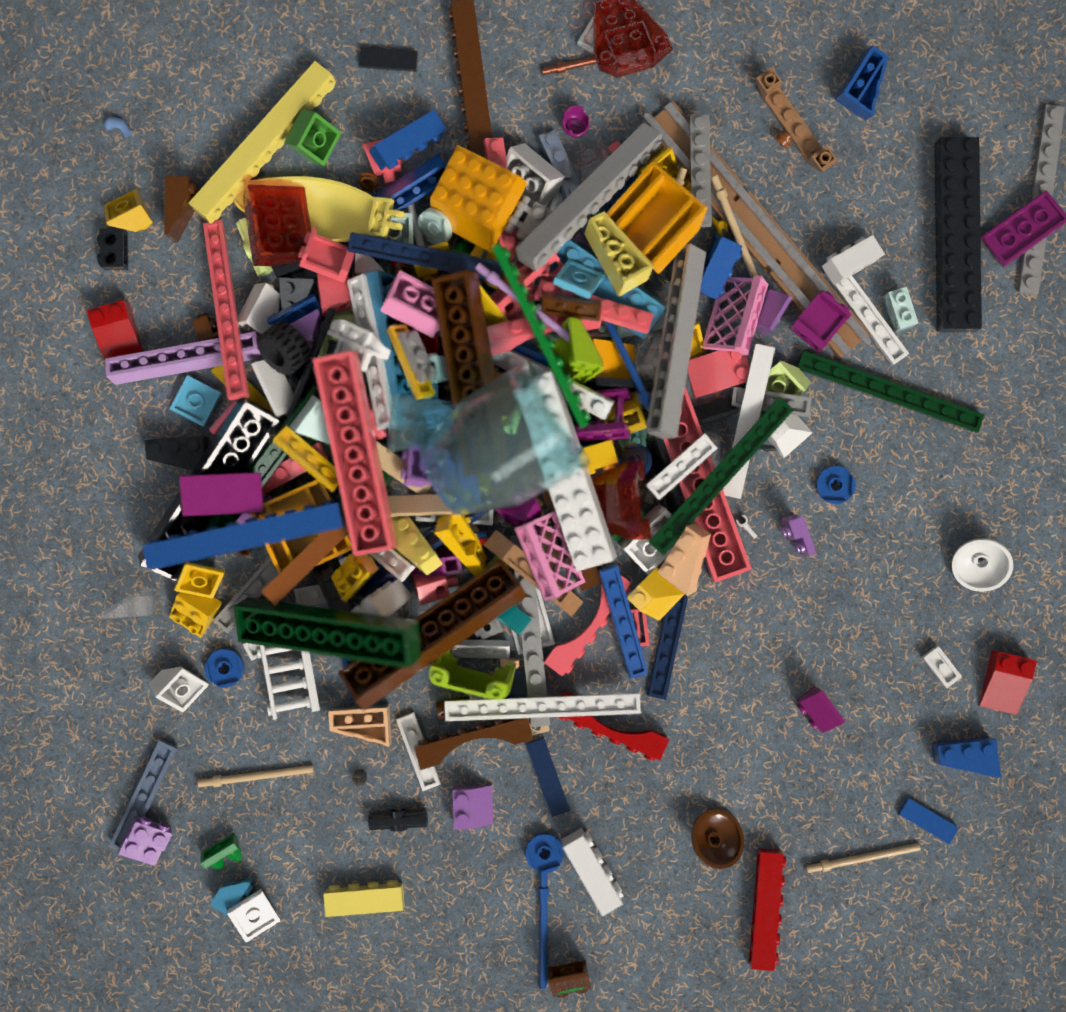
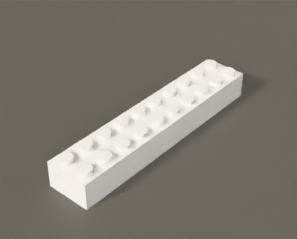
(575, 496)

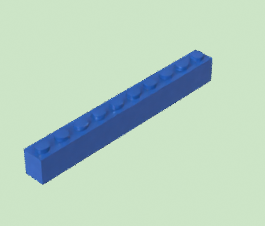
(243, 536)

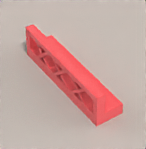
(527, 276)

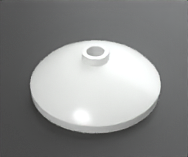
(984, 574)

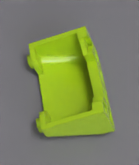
(579, 354)
(448, 674)

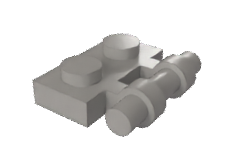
(534, 218)

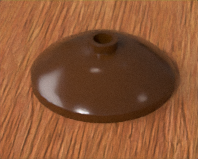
(726, 836)

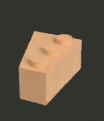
(686, 559)
(371, 724)

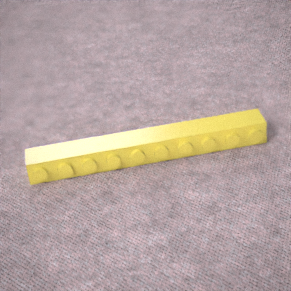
(261, 143)

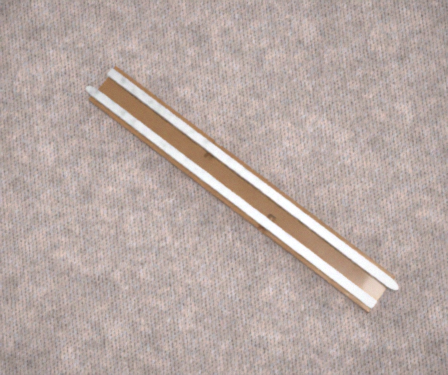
(761, 233)

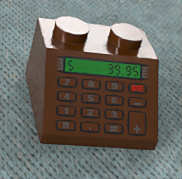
(569, 979)

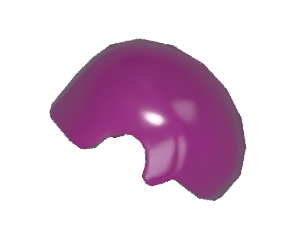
(575, 114)

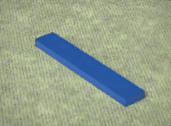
(623, 621)

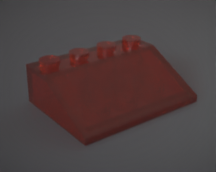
(276, 223)

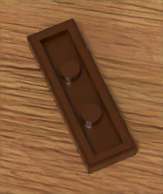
(571, 307)

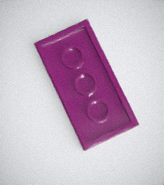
(1024, 228)
(221, 493)

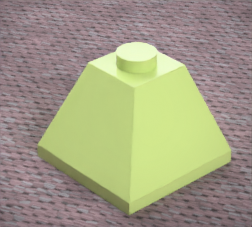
(787, 379)

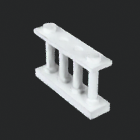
(306, 682)

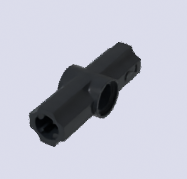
(398, 820)

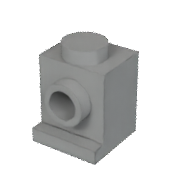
(496, 627)

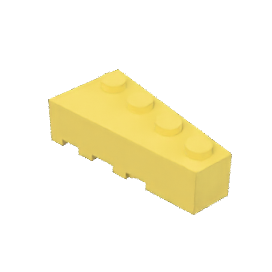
(617, 254)
(413, 545)

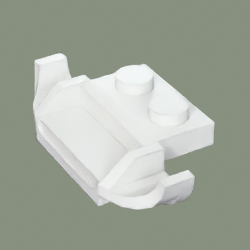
(357, 339)

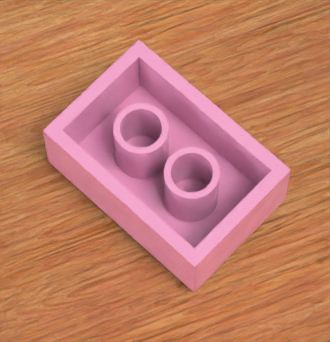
(412, 304)

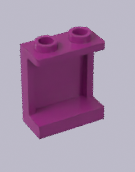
(820, 320)

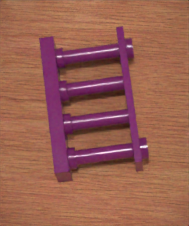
(607, 431)

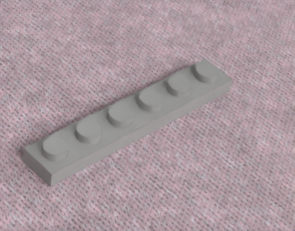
(701, 163)

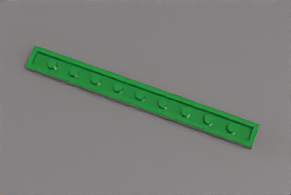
(538, 327)

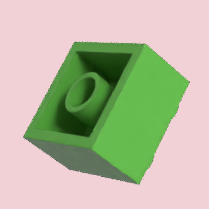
(313, 137)

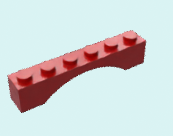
(647, 742)

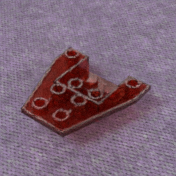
(626, 38)
(620, 500)

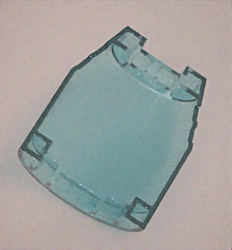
(499, 447)

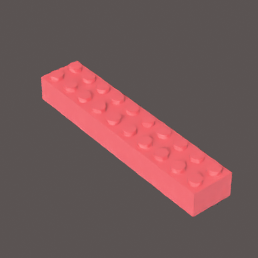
(355, 453)
(725, 549)

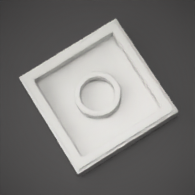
(253, 915)

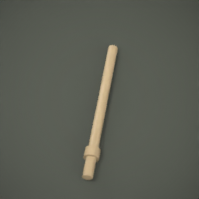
(721, 194)
(219, 780)
(826, 865)

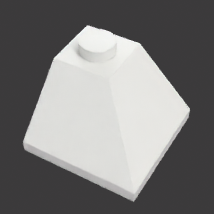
(789, 435)
(177, 687)

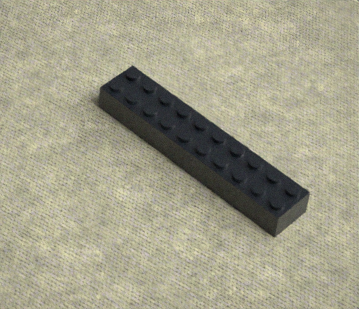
(958, 234)
(229, 452)

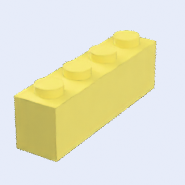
(364, 899)

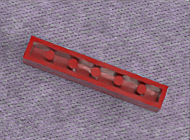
(766, 909)

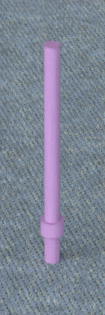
(493, 278)

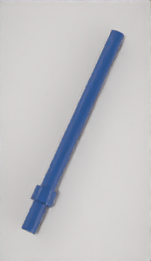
(645, 396)
(543, 892)

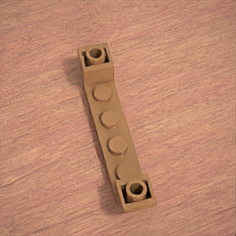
(792, 123)
(517, 560)

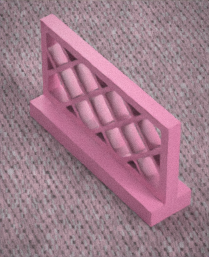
(749, 320)
(539, 560)

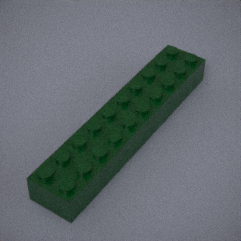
(328, 632)

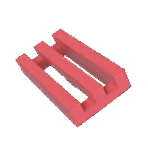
(635, 611)

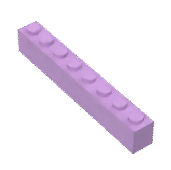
(175, 359)

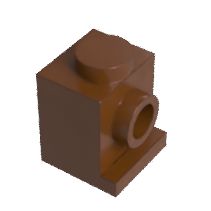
(205, 327)

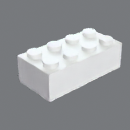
(590, 868)

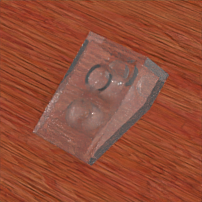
(145, 603)

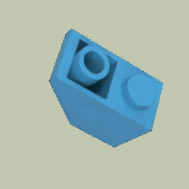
(231, 894)

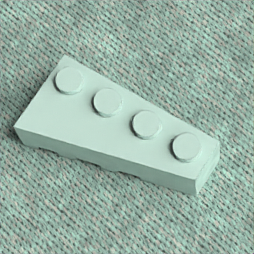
(312, 421)

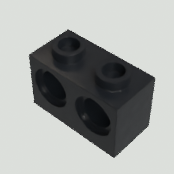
(118, 248)

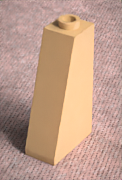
(392, 464)

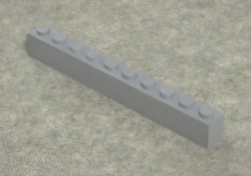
(589, 197)
(676, 342)

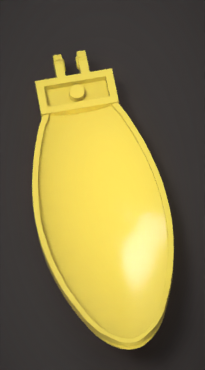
(338, 207)

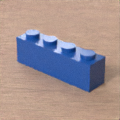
(408, 139)
(414, 184)

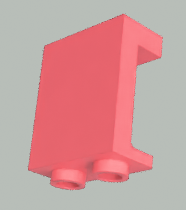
(325, 256)

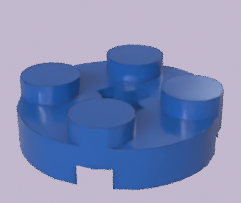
(842, 493)
(219, 677)
(537, 861)

